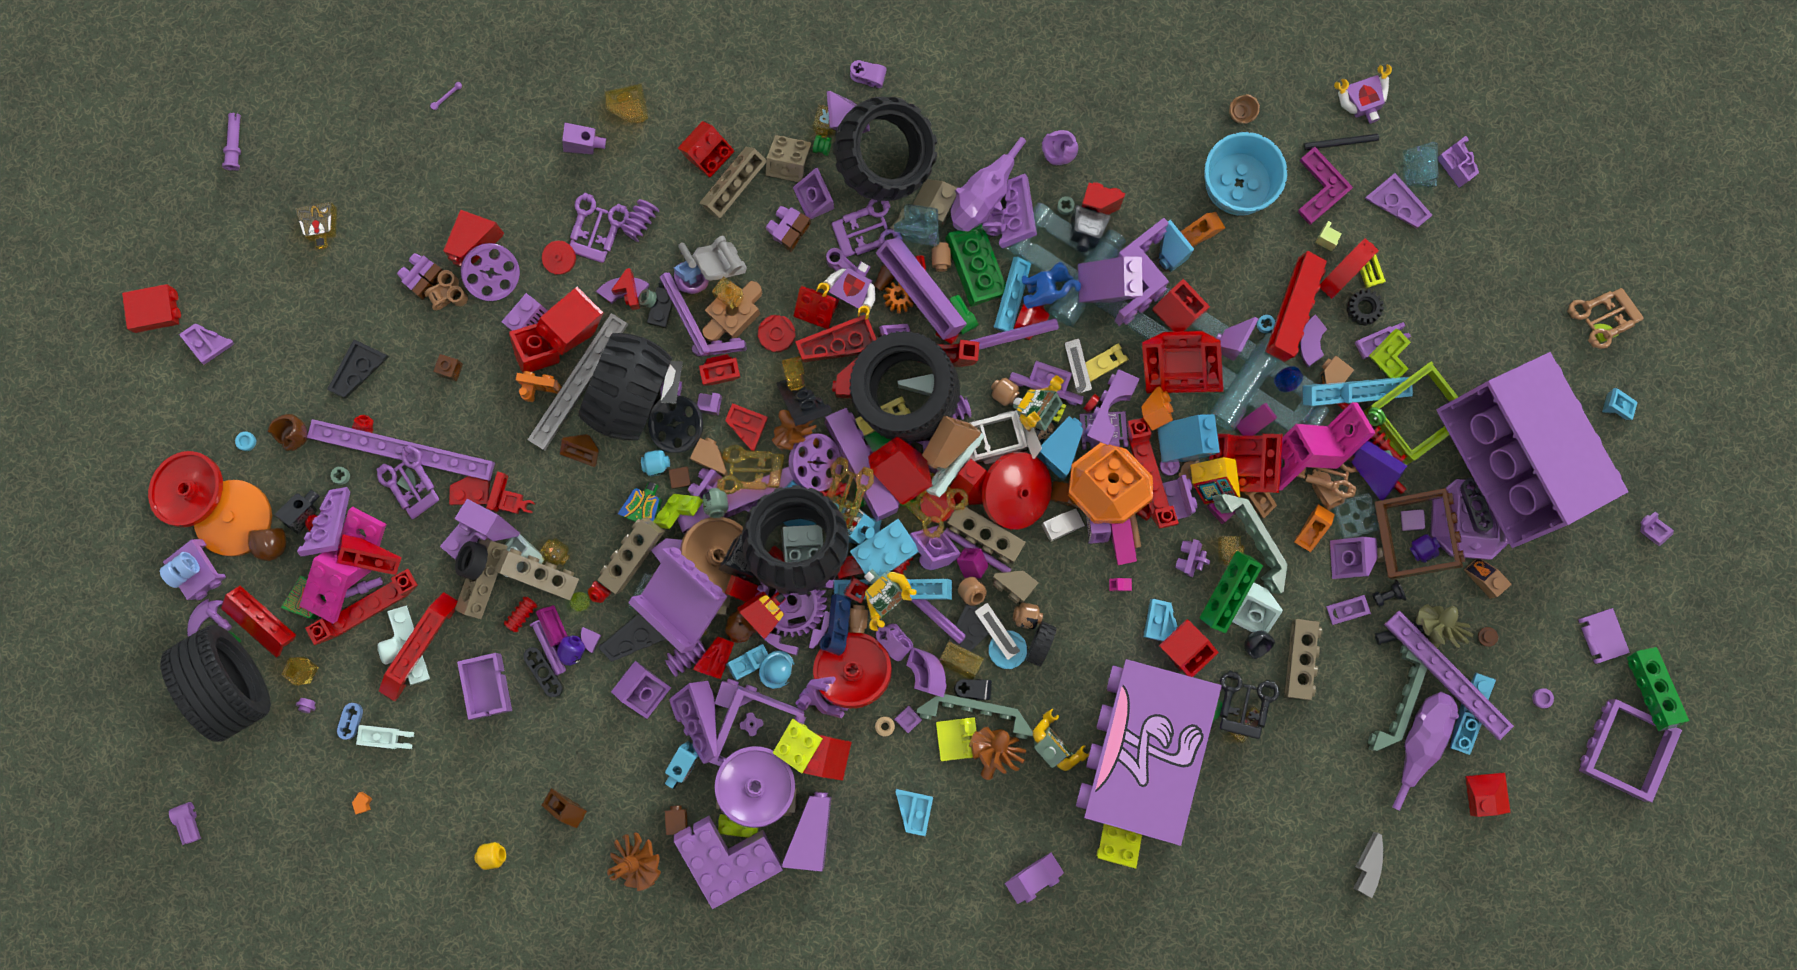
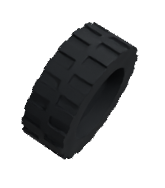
(1041, 644)

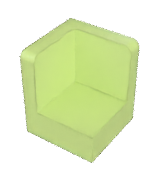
(1328, 237)

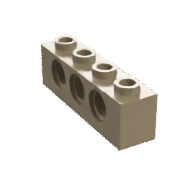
(733, 182)
(651, 534)
(1014, 544)
(508, 566)
(477, 592)
(1293, 688)

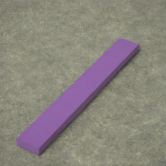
(1449, 675)

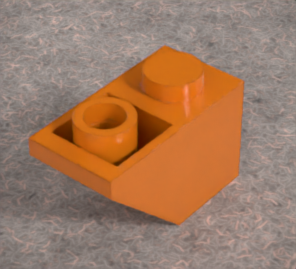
(1157, 409)

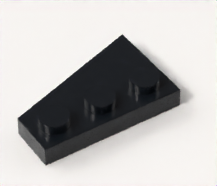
(355, 368)
(972, 628)
(630, 637)

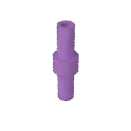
(363, 587)

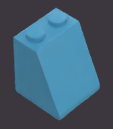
(1188, 439)
(1061, 447)

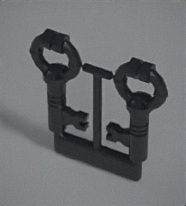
(1241, 728)

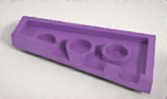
(1018, 214)
(327, 525)

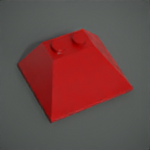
(1183, 362)
(1256, 460)

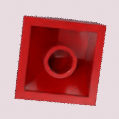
(1487, 794)

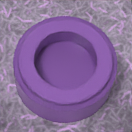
(1543, 698)

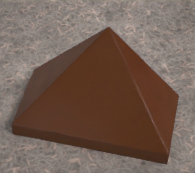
(580, 449)

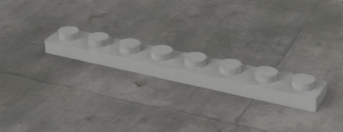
(575, 385)

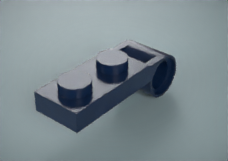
(837, 634)

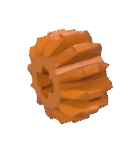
(901, 303)

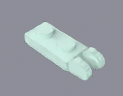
(382, 737)

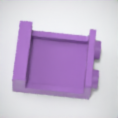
(205, 579)

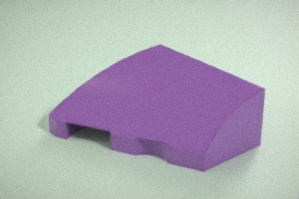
(1459, 162)

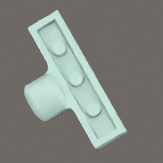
(945, 476)
(388, 649)

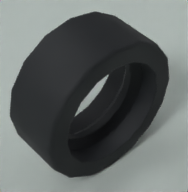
(471, 560)

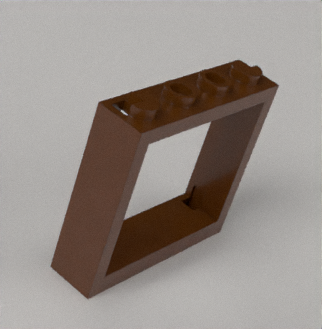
(1386, 536)

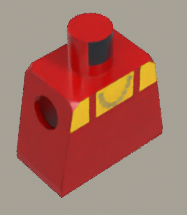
(763, 612)

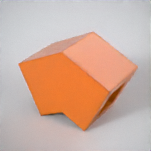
(361, 803)

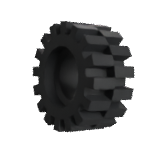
(1367, 296)

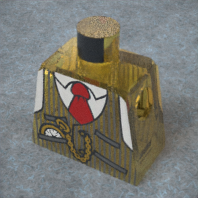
(318, 222)

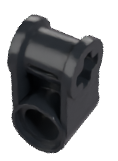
(977, 689)

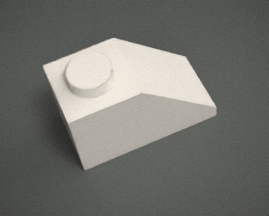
(1062, 524)

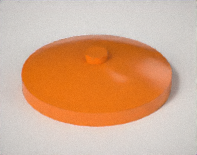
(238, 512)

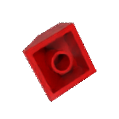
(532, 349)

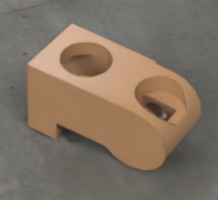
(1325, 495)

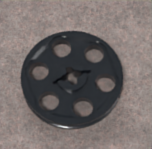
(680, 430)

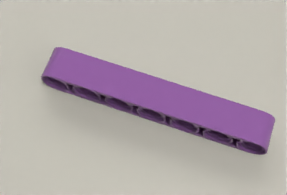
(737, 501)

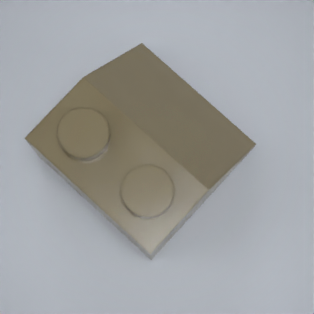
(937, 195)

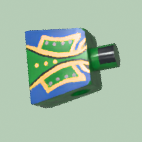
(642, 504)

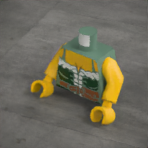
(1040, 405)
(885, 594)
(1053, 748)

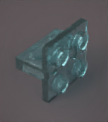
(1421, 165)
(919, 225)

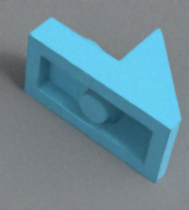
(1620, 403)

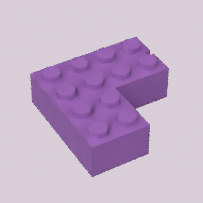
(725, 871)

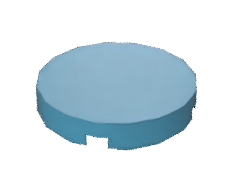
(999, 658)

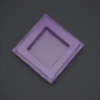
(908, 719)

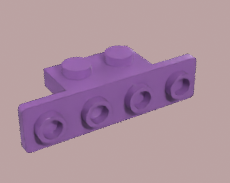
(1041, 378)

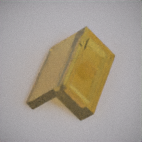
(961, 660)

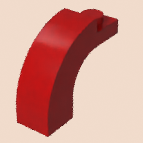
(1348, 268)
(963, 353)

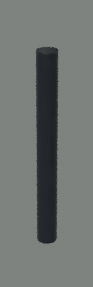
(1341, 141)

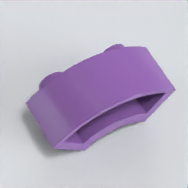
(927, 671)
(1034, 878)

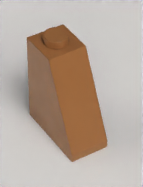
(949, 442)

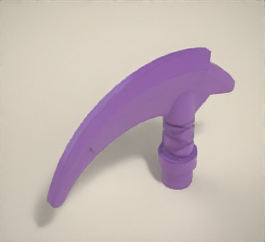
(202, 612)

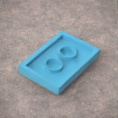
(885, 549)

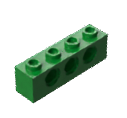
(1231, 591)
(1665, 692)

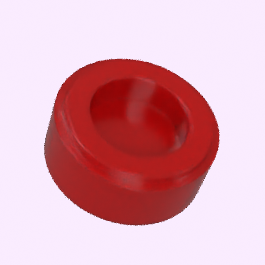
(1091, 403)

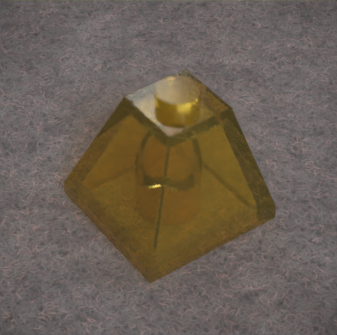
(627, 103)

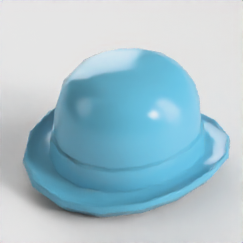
(776, 669)

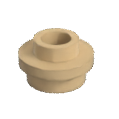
(880, 721)

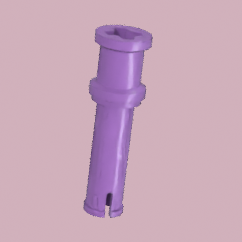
(231, 150)

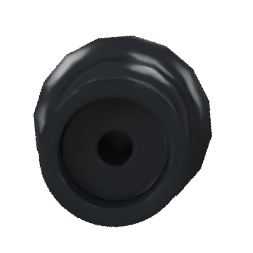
(1396, 591)

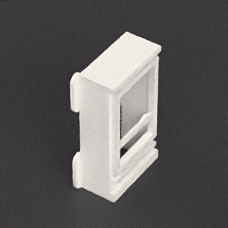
(992, 456)

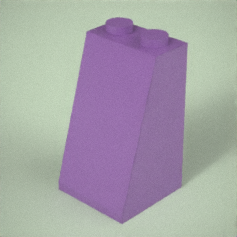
(1110, 280)
(810, 838)

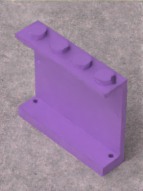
(679, 600)

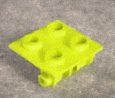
(955, 738)
(797, 745)
(1119, 846)

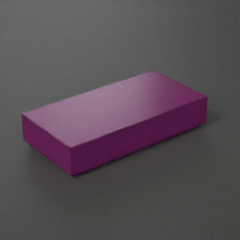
(1256, 420)
(551, 625)

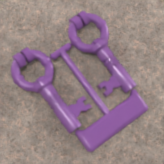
(842, 237)
(587, 251)
(424, 503)

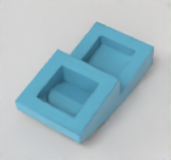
(747, 663)

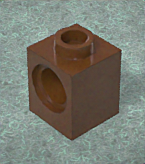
(448, 367)
(675, 819)

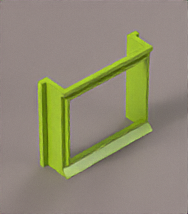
(1397, 441)

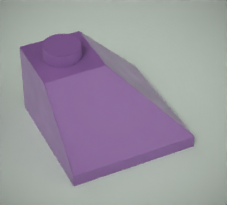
(838, 108)
(1235, 338)
(1353, 557)

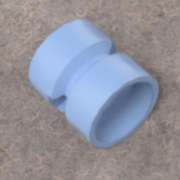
(179, 569)

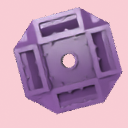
(1473, 544)

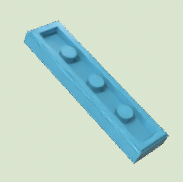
(1012, 295)

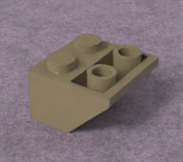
(1015, 583)

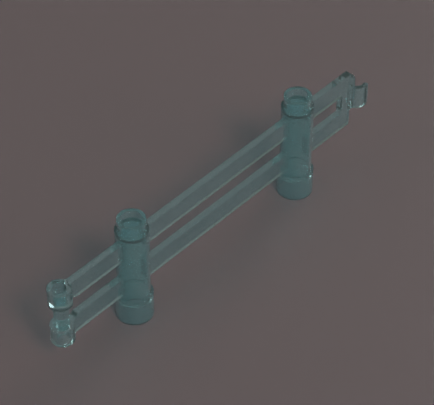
(1241, 388)

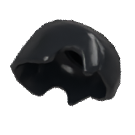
(1258, 644)

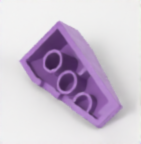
(696, 710)

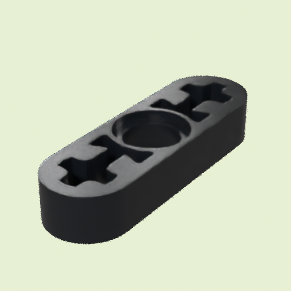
(1486, 517)
(546, 687)

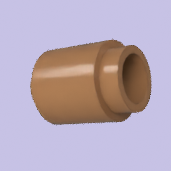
(941, 257)
(858, 619)

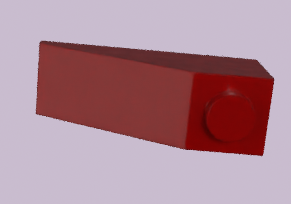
(366, 555)

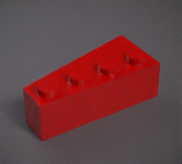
(837, 342)

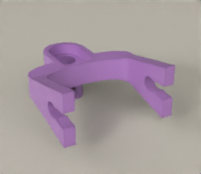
(811, 696)

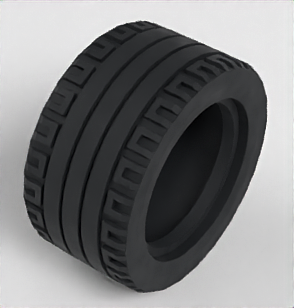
(881, 356)
(215, 683)

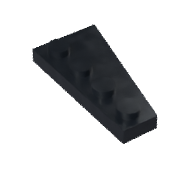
(802, 404)

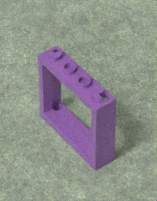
(732, 711)
(1658, 764)

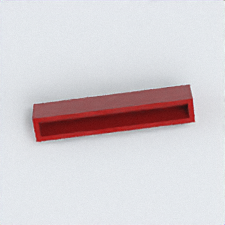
(1296, 306)

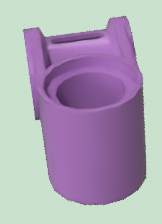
(870, 73)
(896, 643)

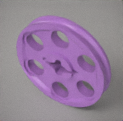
(497, 266)
(812, 454)

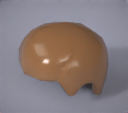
(1244, 104)

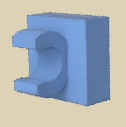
(687, 273)

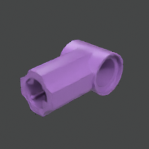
(842, 263)
(184, 819)

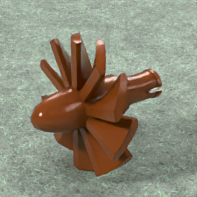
(788, 433)
(994, 749)
(637, 865)

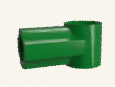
(968, 316)

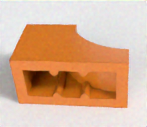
(1203, 228)
(1315, 528)

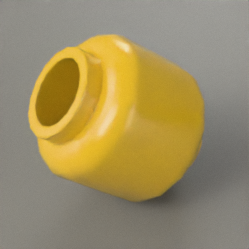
(490, 856)

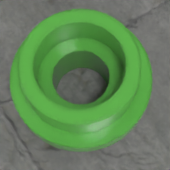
(1376, 416)

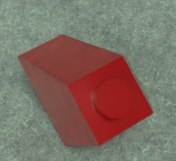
(970, 480)

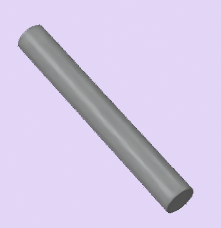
(687, 255)

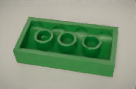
(976, 265)

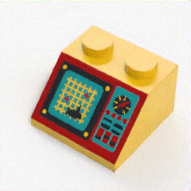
(1215, 478)

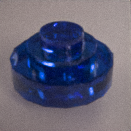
(1288, 379)

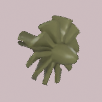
(1442, 625)

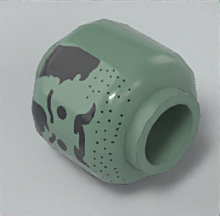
(715, 503)

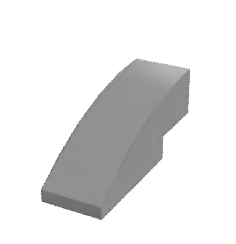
(1371, 866)

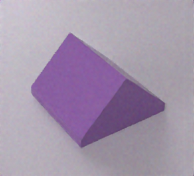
(813, 195)

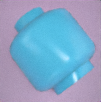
(655, 463)

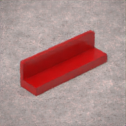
(257, 620)

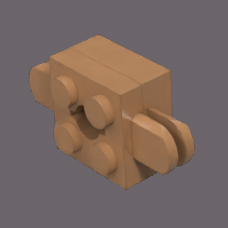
(733, 320)

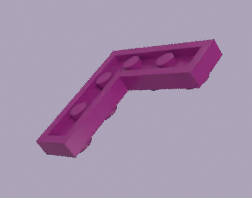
(1333, 182)

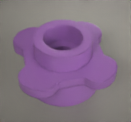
(756, 724)

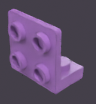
(1180, 497)

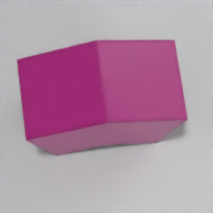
(1120, 584)

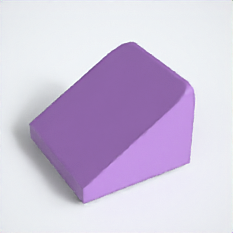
(1412, 520)

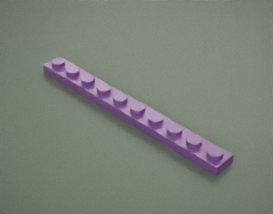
(393, 448)

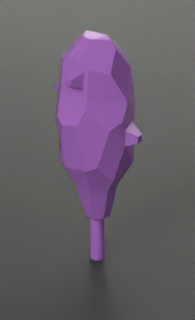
(983, 192)
(1426, 740)

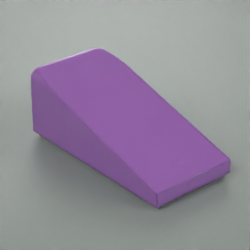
(1349, 609)

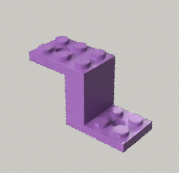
(1152, 279)

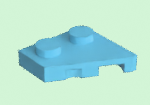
(1159, 620)
(915, 811)

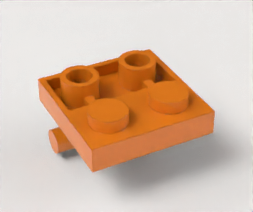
(531, 383)

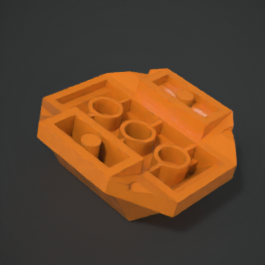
(1106, 500)

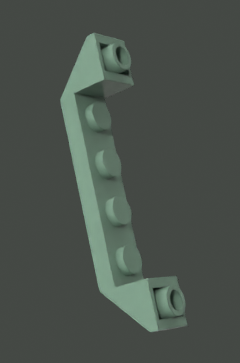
(1275, 578)
(1410, 691)
(1020, 726)

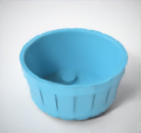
(1246, 158)

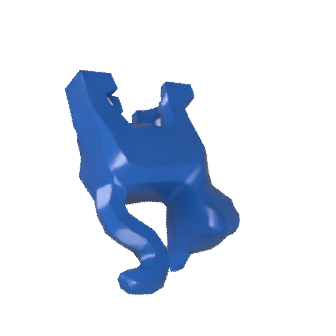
(1046, 288)

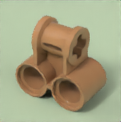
(443, 293)

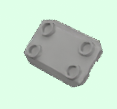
(719, 260)

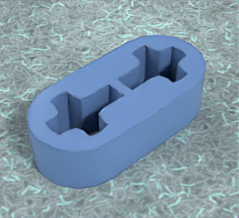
(345, 719)

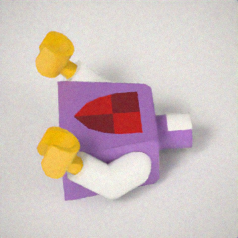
(1366, 95)
(852, 287)

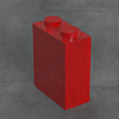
(151, 308)

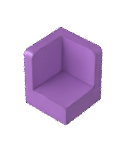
(709, 403)

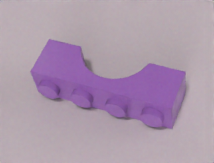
(1120, 390)

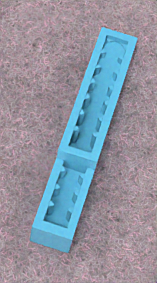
(1352, 391)
(926, 588)

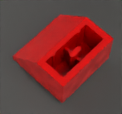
(706, 148)
(1102, 198)
(1181, 307)
(1188, 649)

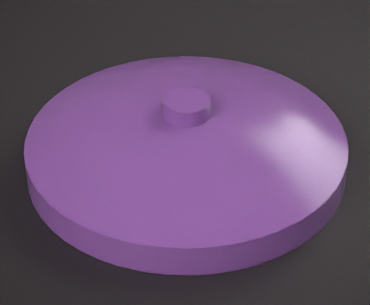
(754, 787)

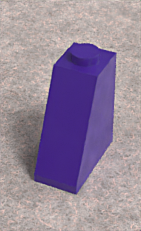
(1378, 469)

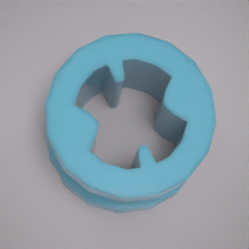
(1260, 326)

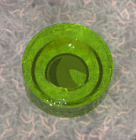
(580, 601)

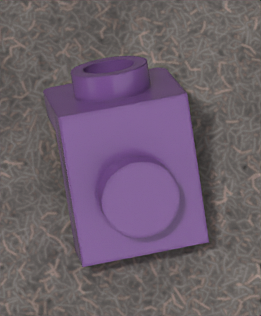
(994, 223)
(1655, 529)

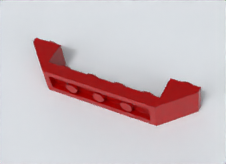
(1141, 449)
(399, 588)
(416, 644)

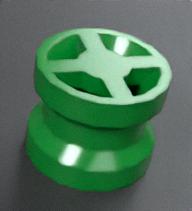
(822, 145)

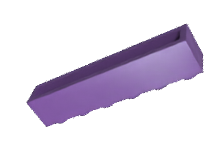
(921, 288)
(853, 448)

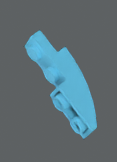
(1467, 724)

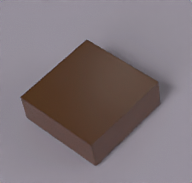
(679, 477)

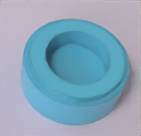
(245, 441)

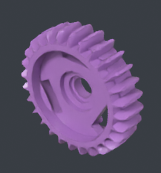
(806, 606)

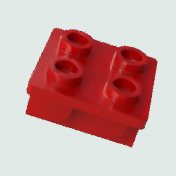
(814, 307)

